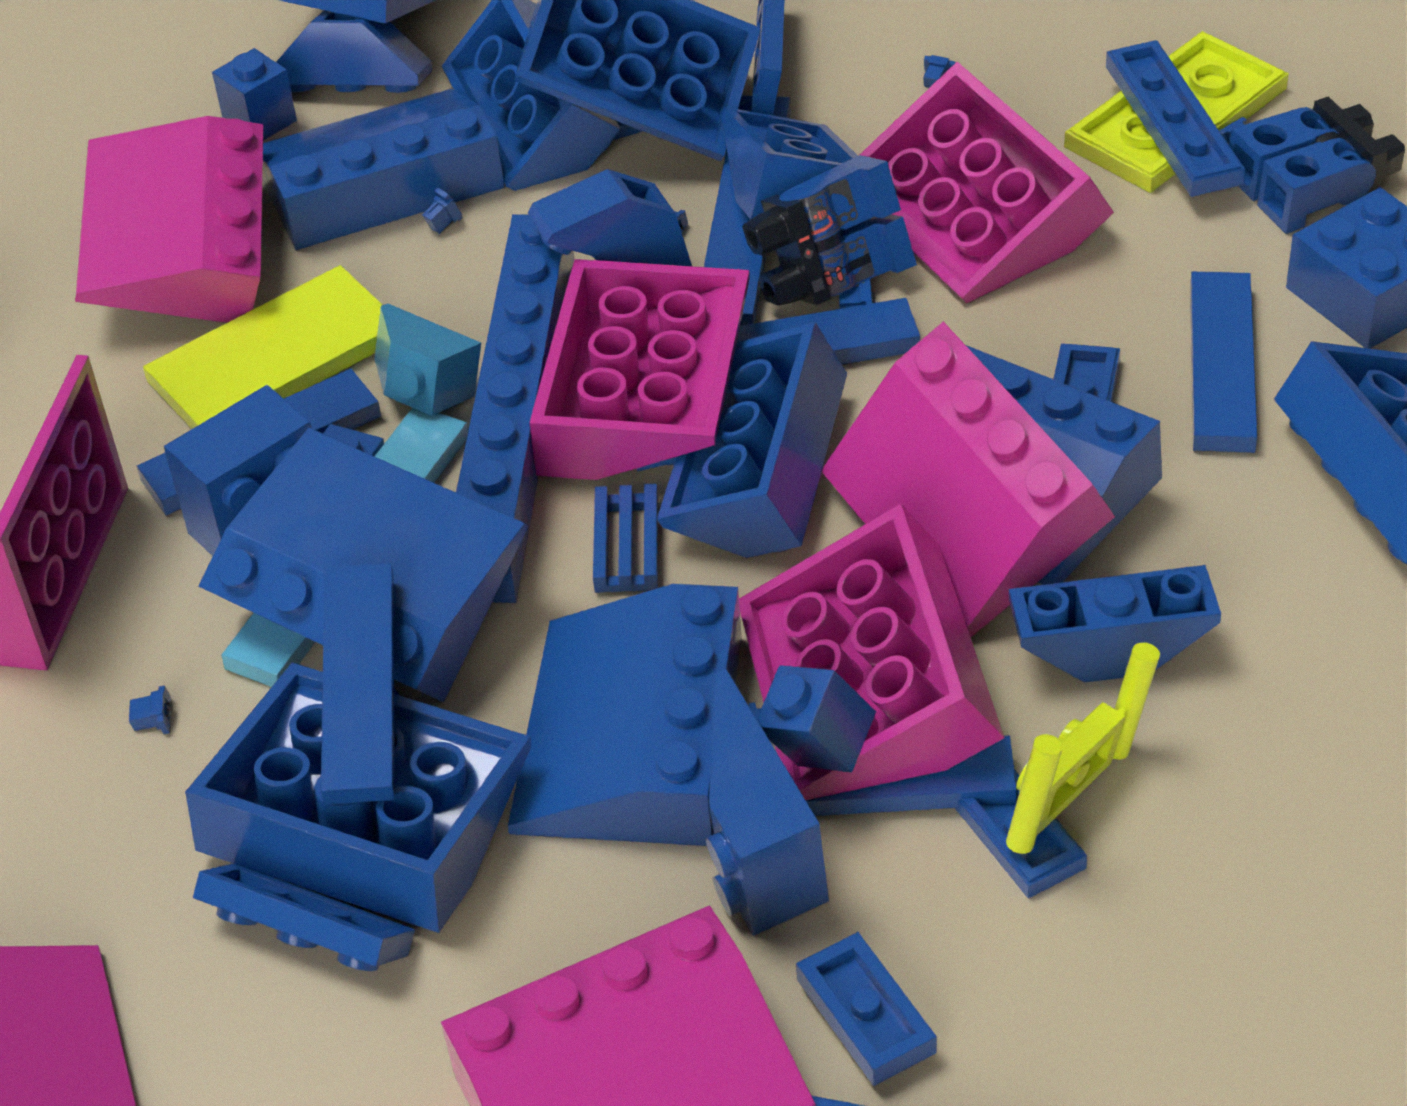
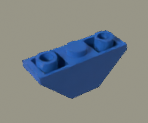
(352, 55)
(612, 221)
(1097, 621)

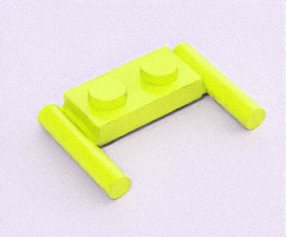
(1069, 764)

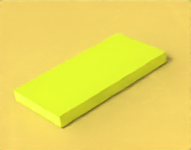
(1222, 79)
(279, 344)

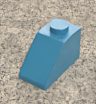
(424, 361)

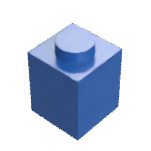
(255, 92)
(815, 718)

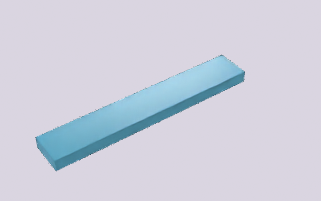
(417, 445)

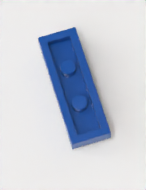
(303, 916)

